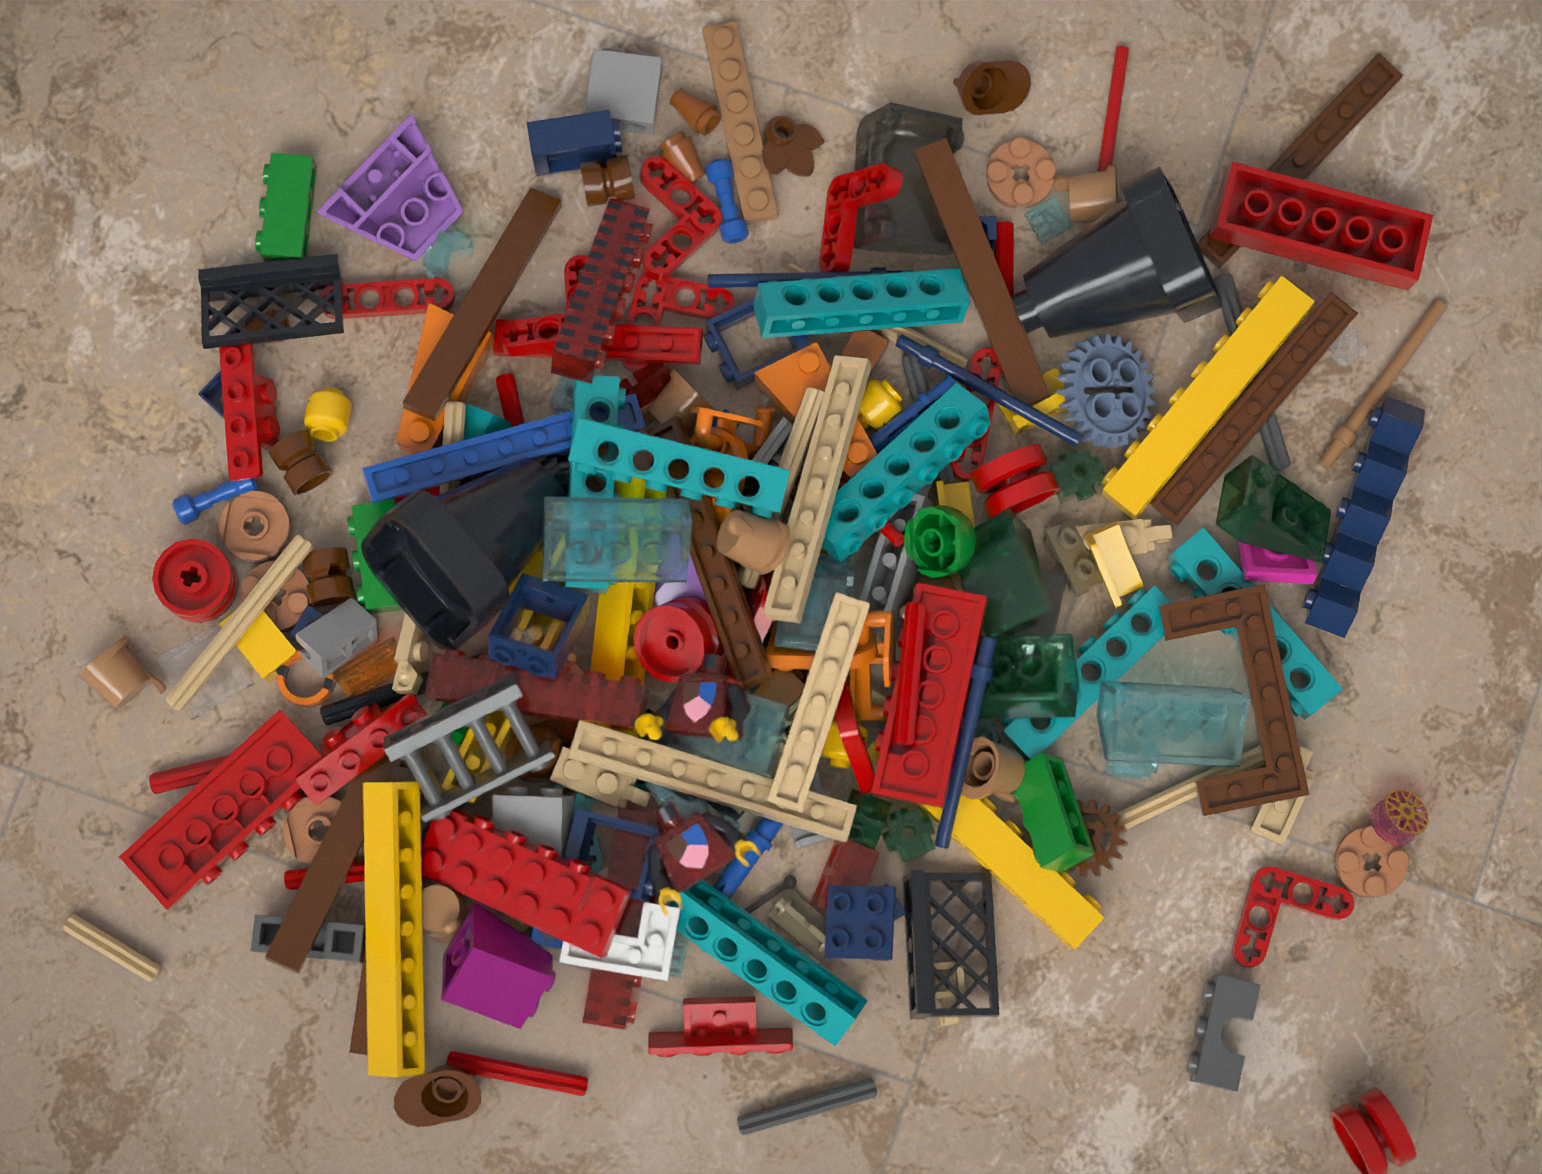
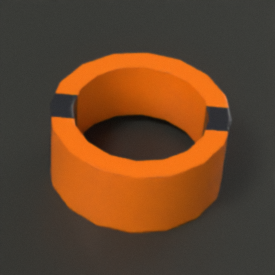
(309, 702)

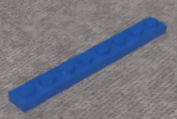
(484, 453)

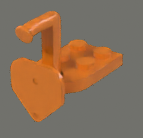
(727, 442)
(860, 669)

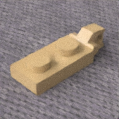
(1137, 533)
(410, 655)
(597, 782)
(1277, 818)

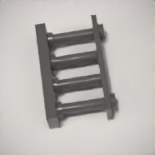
(469, 712)

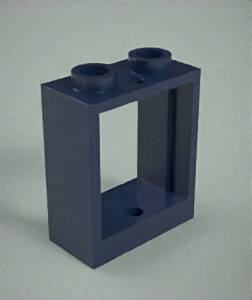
(568, 140)
(716, 343)
(535, 595)
(582, 836)

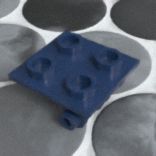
(860, 922)

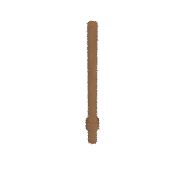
(1345, 436)

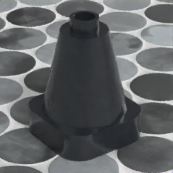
(1122, 267)
(463, 549)

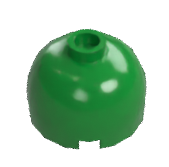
(940, 540)

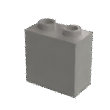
(626, 87)
(541, 817)

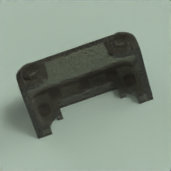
(910, 218)

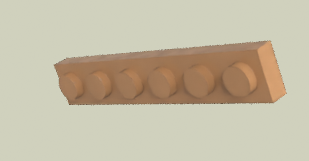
(739, 122)

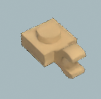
(945, 997)

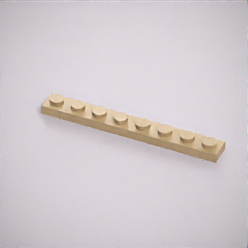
(818, 488)
(706, 780)

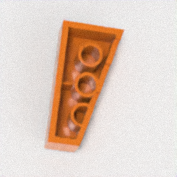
(786, 386)
(417, 432)

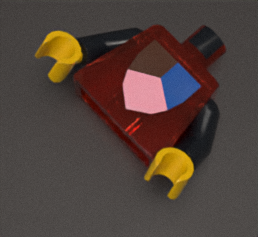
(701, 706)
(691, 850)

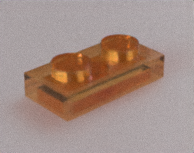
(368, 669)

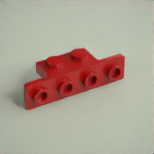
(247, 412)
(355, 747)
(720, 1027)

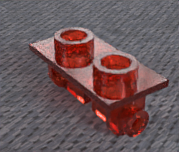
(649, 383)

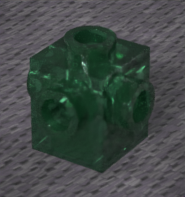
(1077, 487)
(868, 818)
(906, 848)

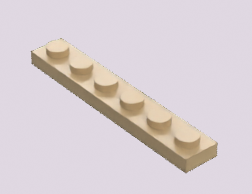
(818, 702)

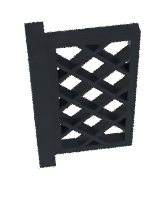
(271, 280)
(920, 946)

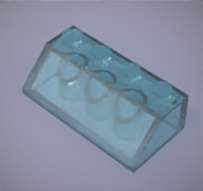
(616, 539)
(1171, 723)

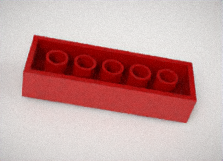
(1321, 226)

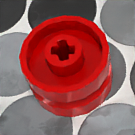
(1015, 481)
(195, 601)
(676, 637)
(1373, 1133)

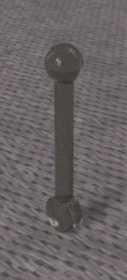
(789, 882)

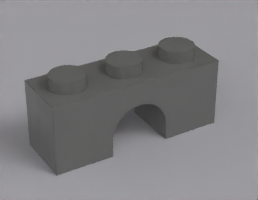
(334, 941)
(1212, 1062)

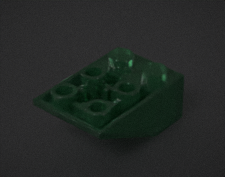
(1272, 512)
(1006, 572)

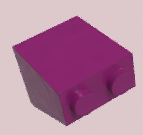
(495, 969)

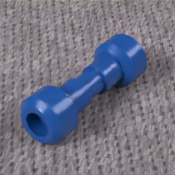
(733, 227)
(189, 508)

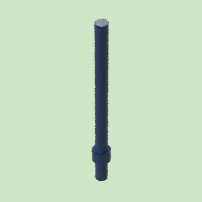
(752, 279)
(931, 357)
(981, 674)

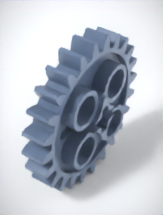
(1106, 364)

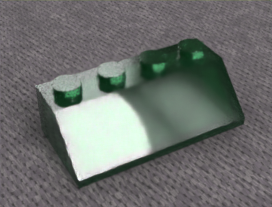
(1031, 677)

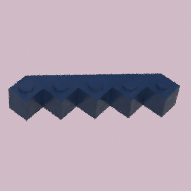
(1363, 516)

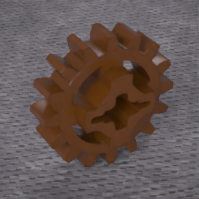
(1102, 829)

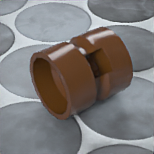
(607, 180)
(302, 466)
(328, 576)

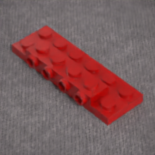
(949, 649)
(223, 812)
(524, 880)

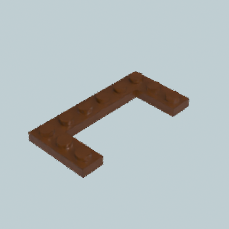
(1283, 770)

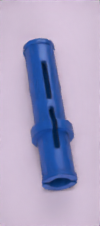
(881, 439)
(736, 871)

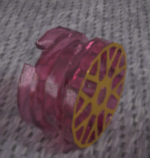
(1397, 819)

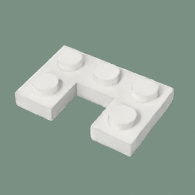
(641, 956)

